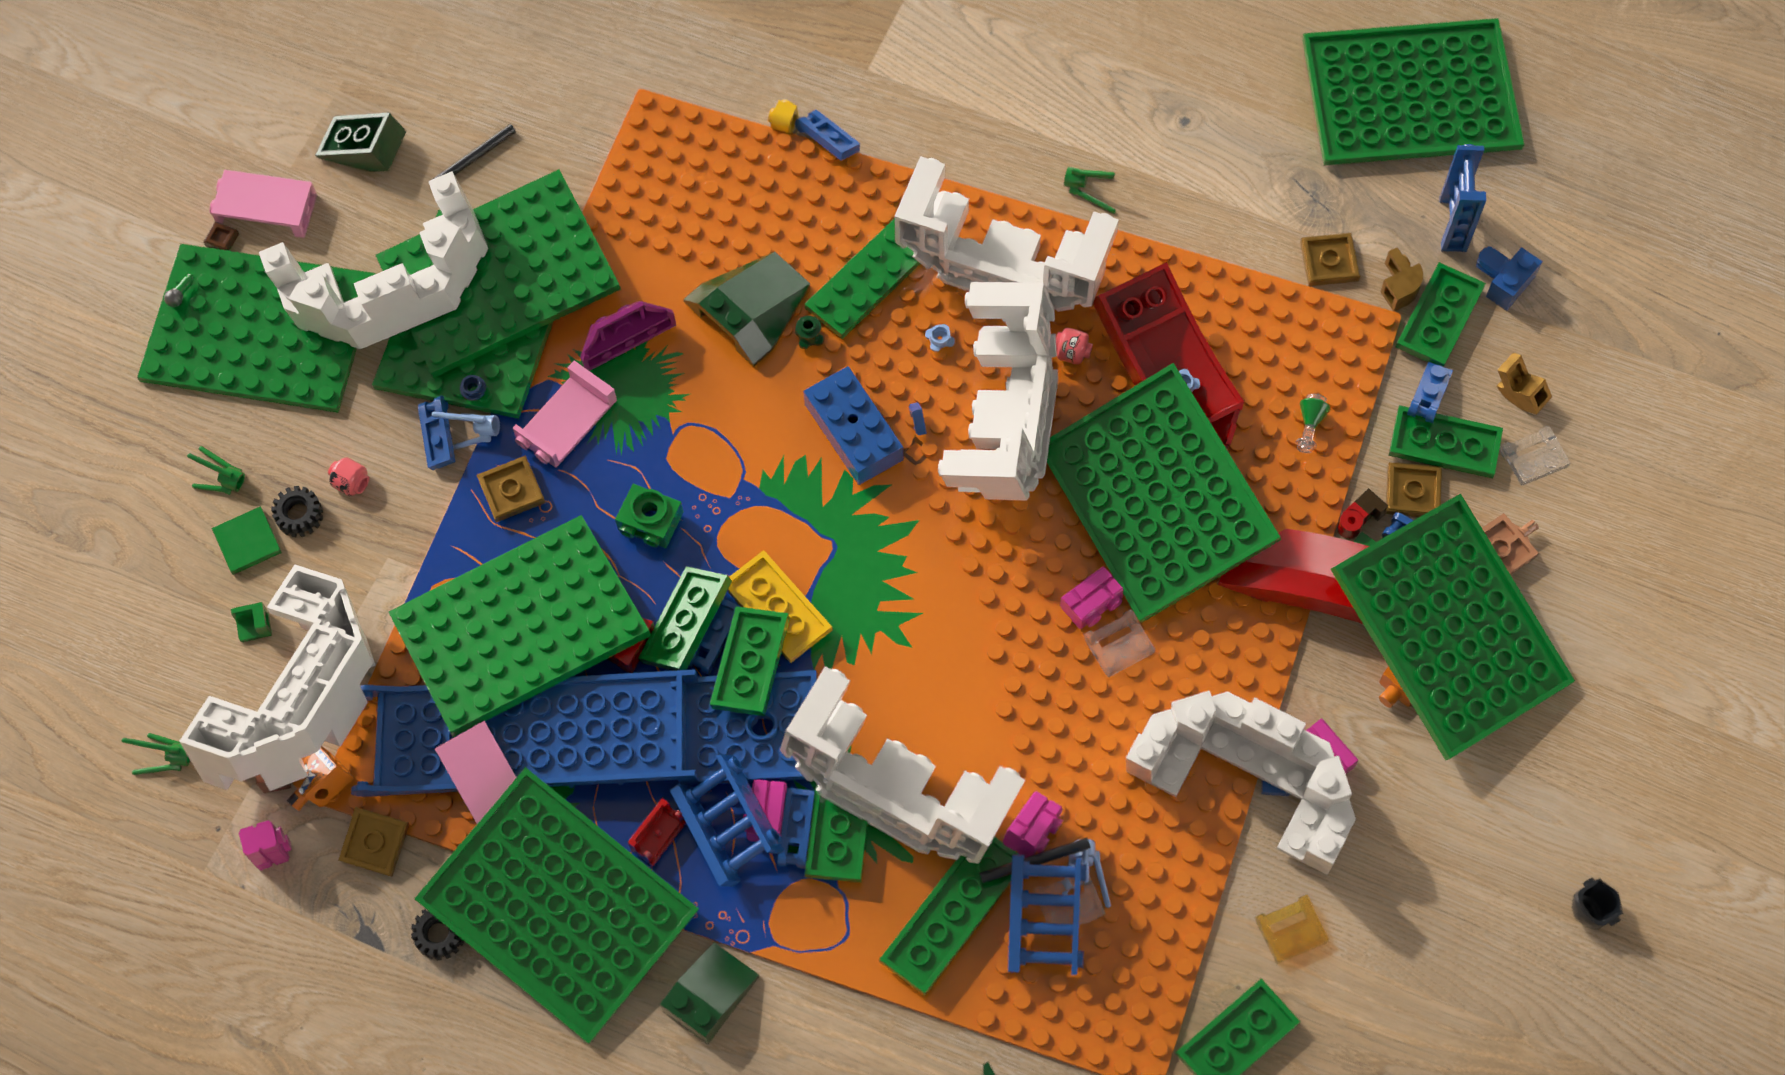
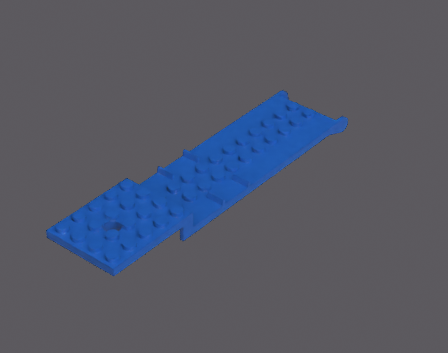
(593, 733)

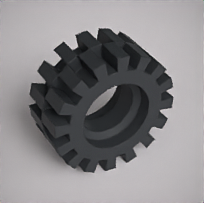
(292, 498)
(429, 948)

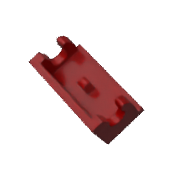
(657, 832)

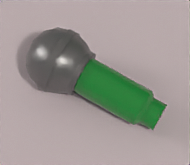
(174, 297)

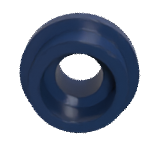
(469, 382)

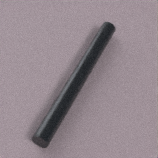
(479, 151)
(1037, 859)

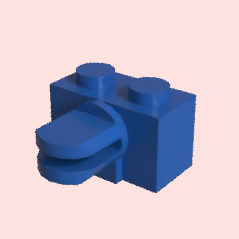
(1508, 275)

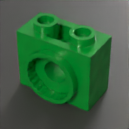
(655, 529)

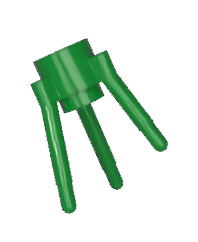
(1077, 178)
(229, 477)
(173, 753)

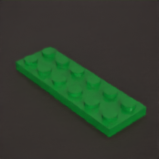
(862, 283)
(947, 919)

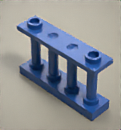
(1464, 201)
(701, 821)
(1020, 927)

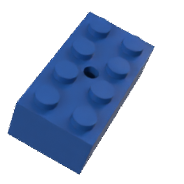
(853, 425)

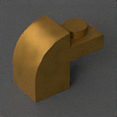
(1405, 280)
(1520, 387)

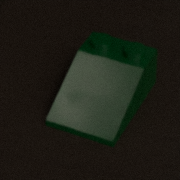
(362, 141)
(709, 992)

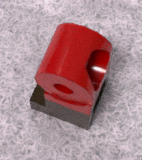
(1359, 512)

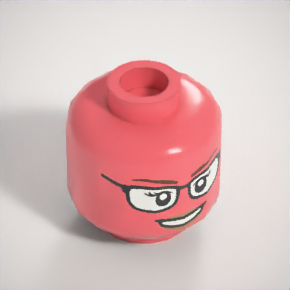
(1073, 346)

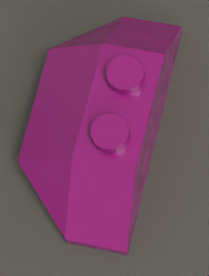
(624, 331)

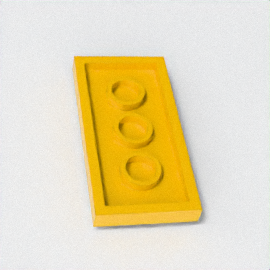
(766, 587)

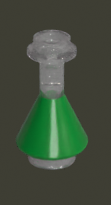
(1314, 410)

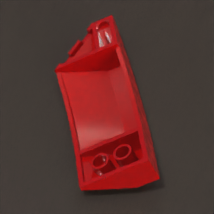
(1156, 328)
(1297, 573)

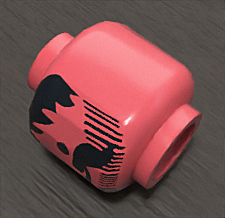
(348, 476)

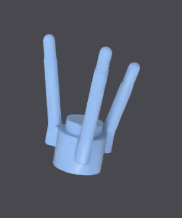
(482, 424)
(1088, 857)

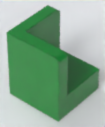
(252, 621)

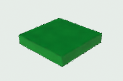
(246, 540)

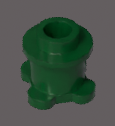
(808, 330)

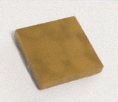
(1330, 259)
(510, 489)
(1413, 489)
(373, 841)

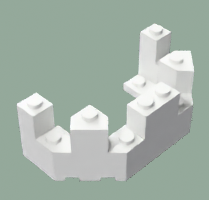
(931, 226)
(391, 298)
(1015, 419)
(310, 702)
(1264, 745)
(891, 787)

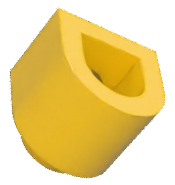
(783, 116)

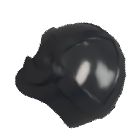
(1597, 904)

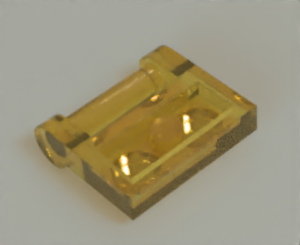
(1295, 938)

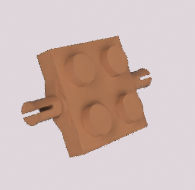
(1511, 542)

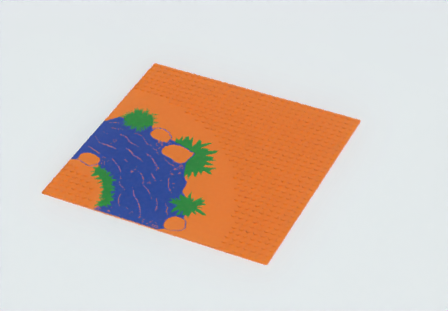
(930, 591)

